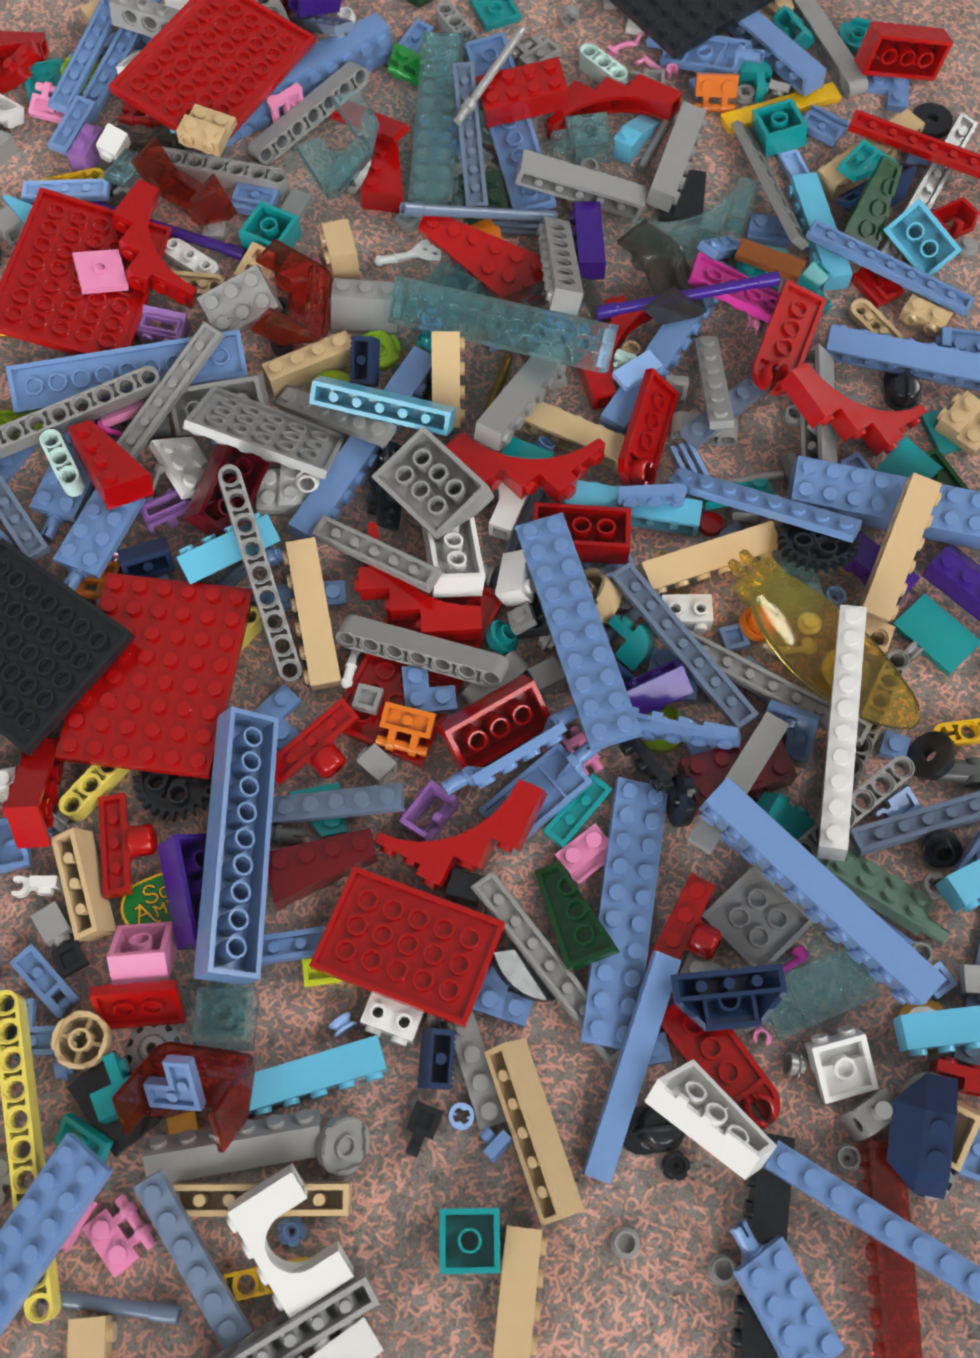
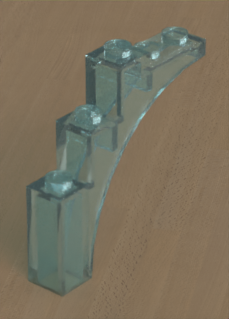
(730, 215)

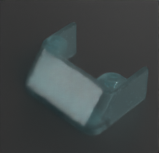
(338, 169)

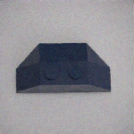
(849, 199)
(730, 996)
(924, 1134)

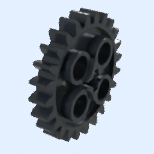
(815, 549)
(195, 790)

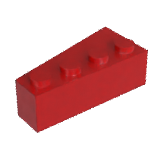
(383, 183)
(110, 468)

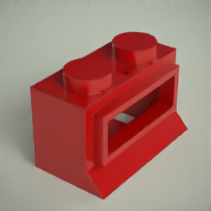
(963, 211)

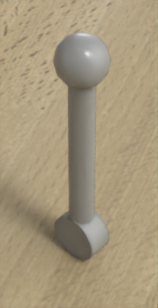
(159, 469)

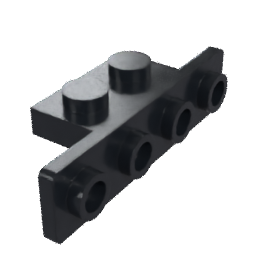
(379, 501)

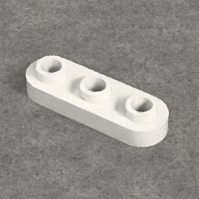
(179, 251)

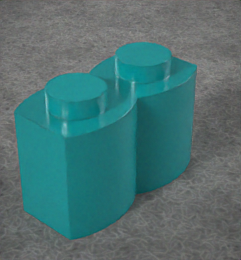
(793, 27)

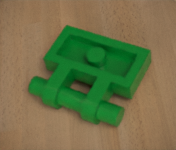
(404, 64)

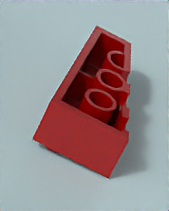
(33, 794)

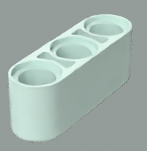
(600, 65)
(62, 462)

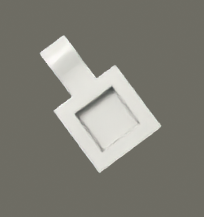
(42, 884)

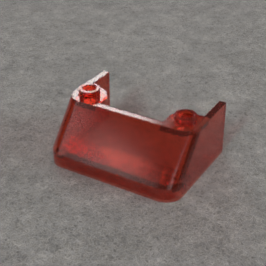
(202, 202)
(308, 300)
(225, 1080)

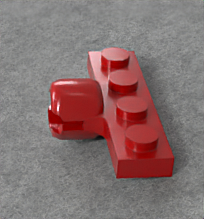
(317, 744)
(121, 845)
(685, 926)

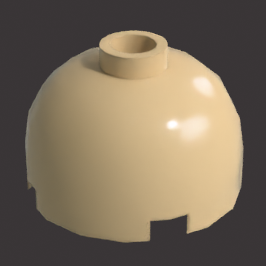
(81, 1040)

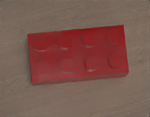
(903, 51)
(524, 92)
(597, 531)
(495, 723)

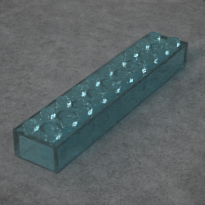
(435, 129)
(504, 324)

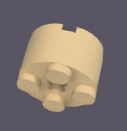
(605, 593)

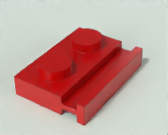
(875, 287)

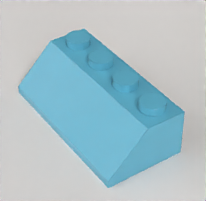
(222, 550)

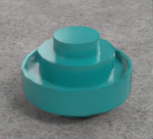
(500, 637)

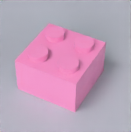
(142, 953)

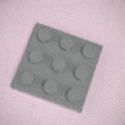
(757, 919)

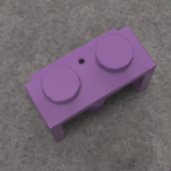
(150, 334)
(163, 510)
(423, 799)

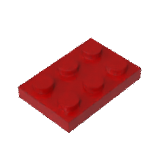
(139, 1004)

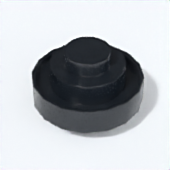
(941, 849)

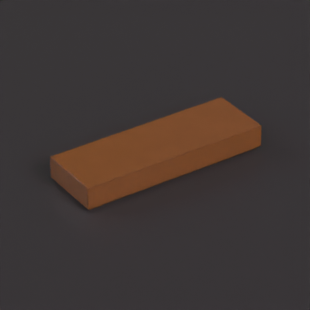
(770, 260)

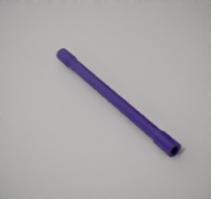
(228, 249)
(760, 281)

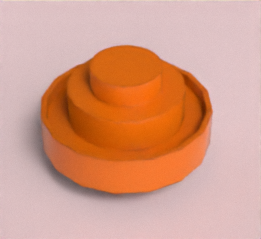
(749, 626)

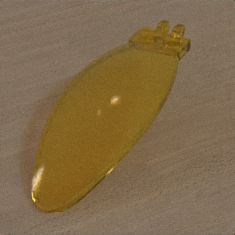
(803, 632)

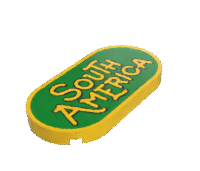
(147, 903)

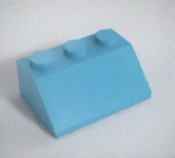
(922, 239)

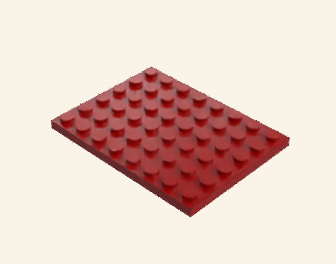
(215, 57)
(41, 286)
(169, 685)

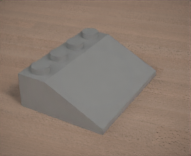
(433, 484)

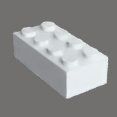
(459, 560)

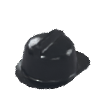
(902, 391)
(651, 1133)

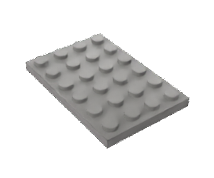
(265, 432)

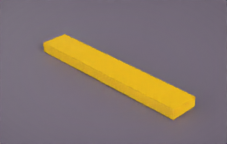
(821, 97)

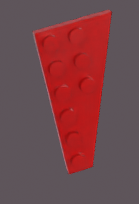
(493, 261)

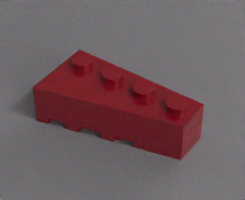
(317, 864)

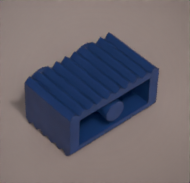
(365, 360)
(147, 558)
(436, 1059)

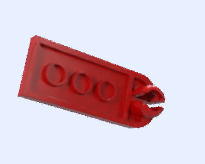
(786, 336)
(647, 430)
(726, 1062)

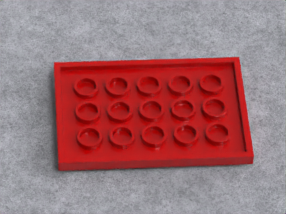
(408, 946)

